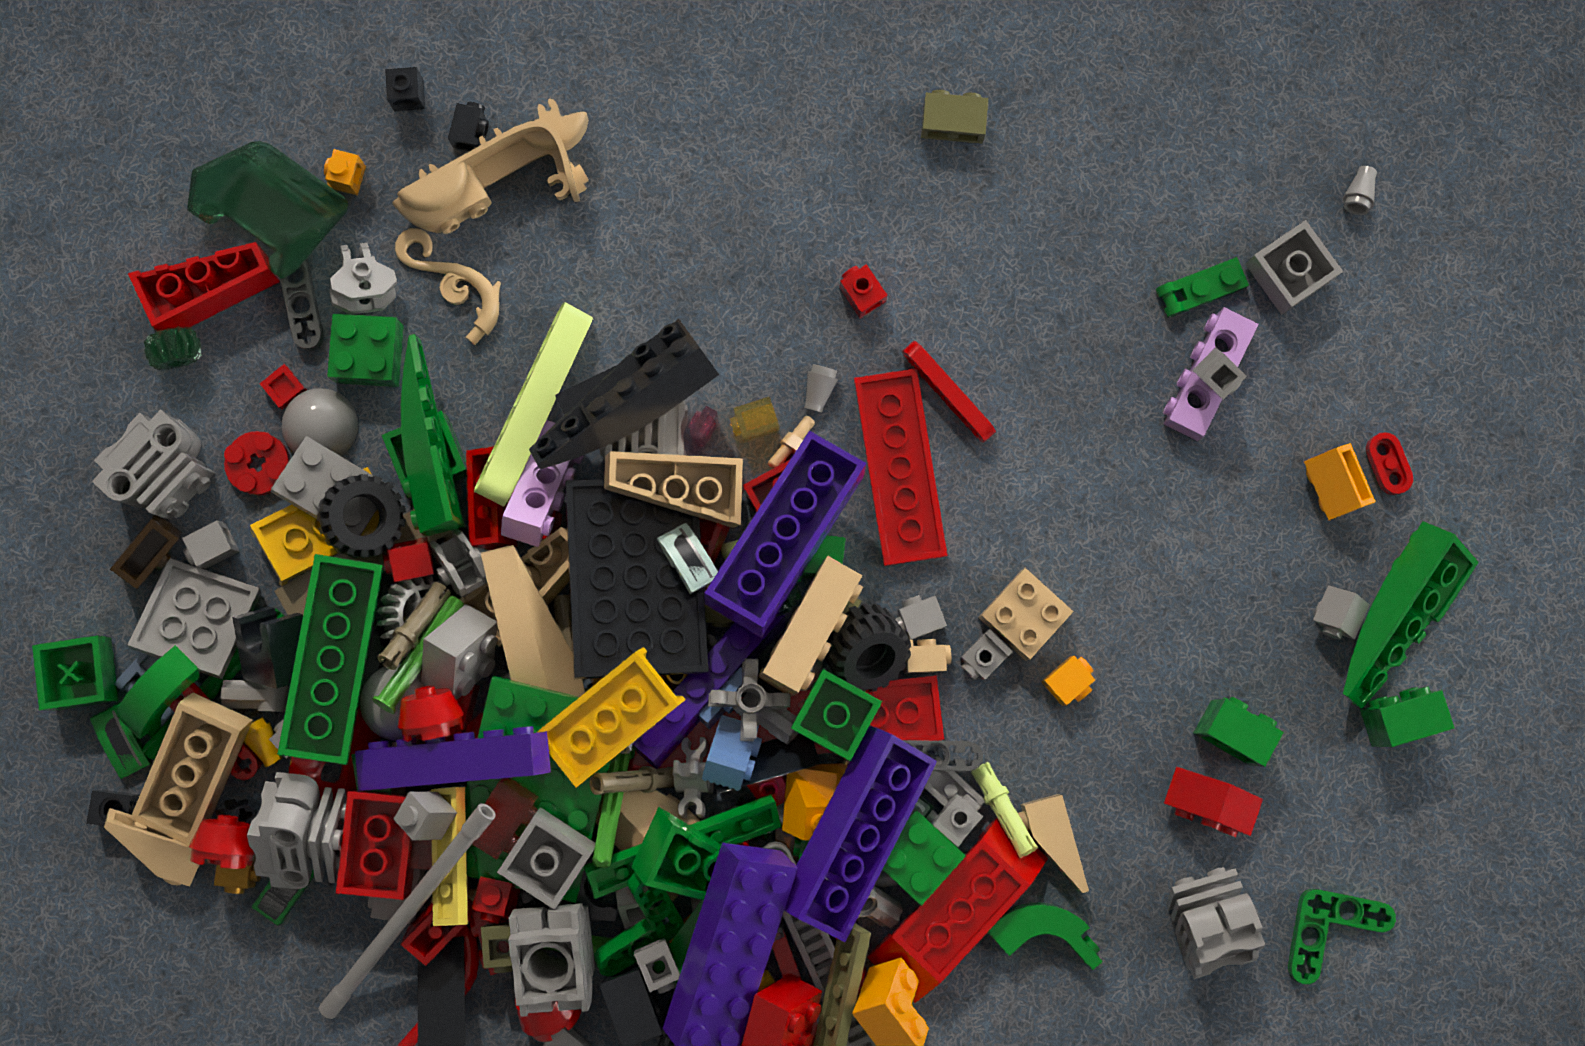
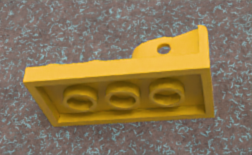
(293, 538)
(609, 717)

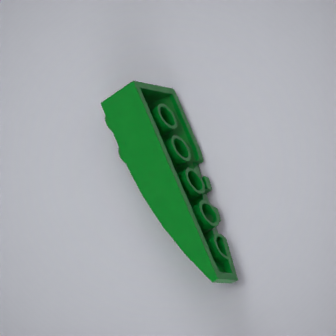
(424, 450)
(1412, 595)

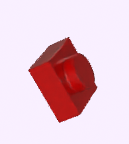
(282, 386)

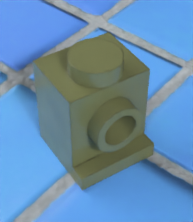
(492, 956)

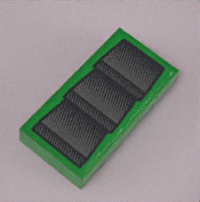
(277, 902)

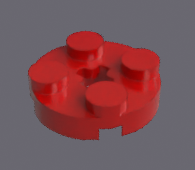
(240, 455)

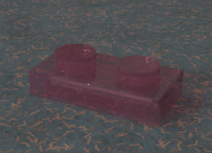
(703, 426)

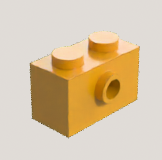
(1339, 481)

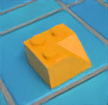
(808, 796)
(886, 1006)

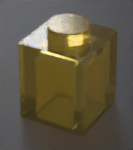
(754, 420)

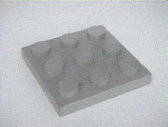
(195, 614)

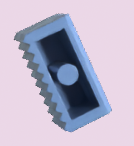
(729, 757)

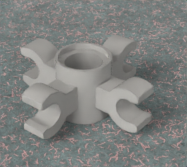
(723, 698)
(689, 778)

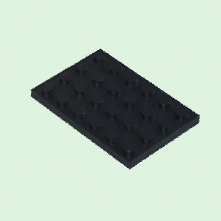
(625, 586)

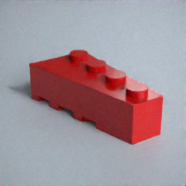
(202, 286)

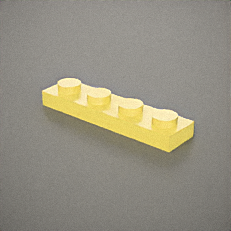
(451, 894)

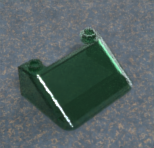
(269, 200)

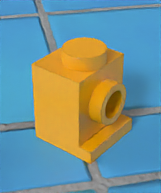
(344, 171)

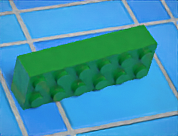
(330, 660)

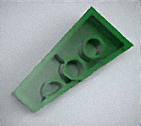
(676, 857)

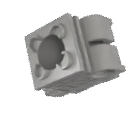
(658, 437)
(154, 466)
(297, 831)
(1214, 922)
(546, 979)

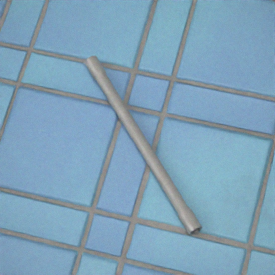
(470, 831)

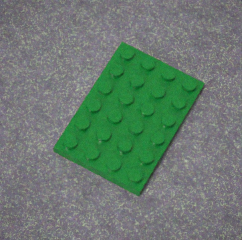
(524, 705)

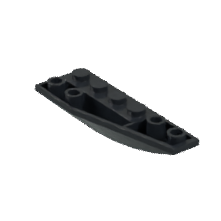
(629, 396)

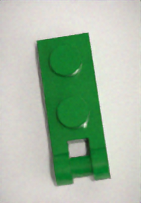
(1203, 287)

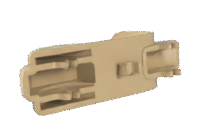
(457, 190)

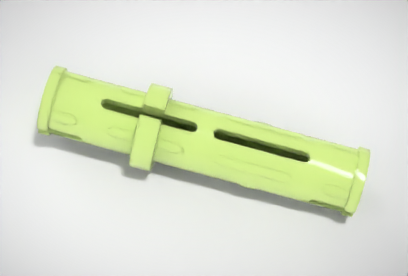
(998, 799)

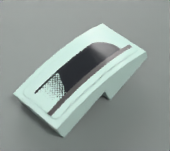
(688, 557)

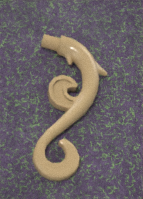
(454, 273)

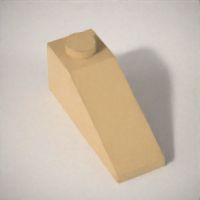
(1051, 831)
(157, 851)

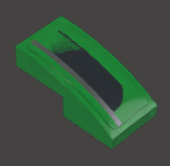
(119, 742)

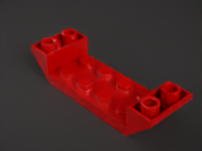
(961, 909)

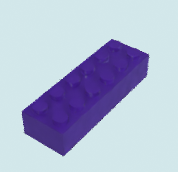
(785, 534)
(858, 832)
(730, 946)

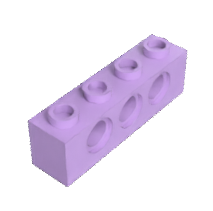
(1237, 334)
(536, 498)

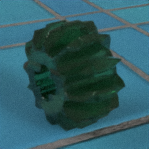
(172, 348)

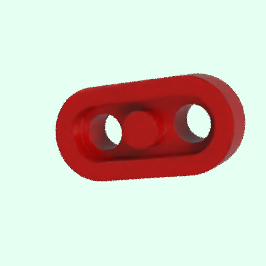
(1391, 463)

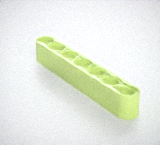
(533, 404)

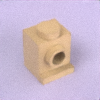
(928, 657)

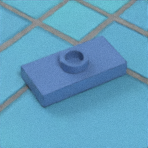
(711, 715)

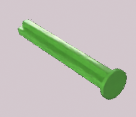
(413, 662)
(610, 815)

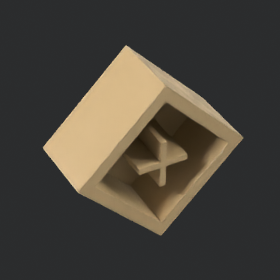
(1025, 614)

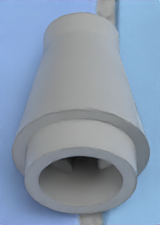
(1361, 192)
(819, 387)

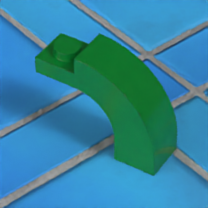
(155, 692)
(1044, 918)

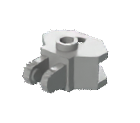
(361, 280)
(459, 564)

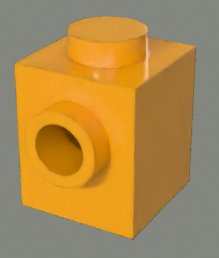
(1070, 680)

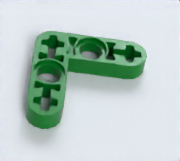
(1320, 922)
(610, 957)

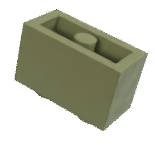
(954, 117)

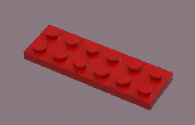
(900, 467)

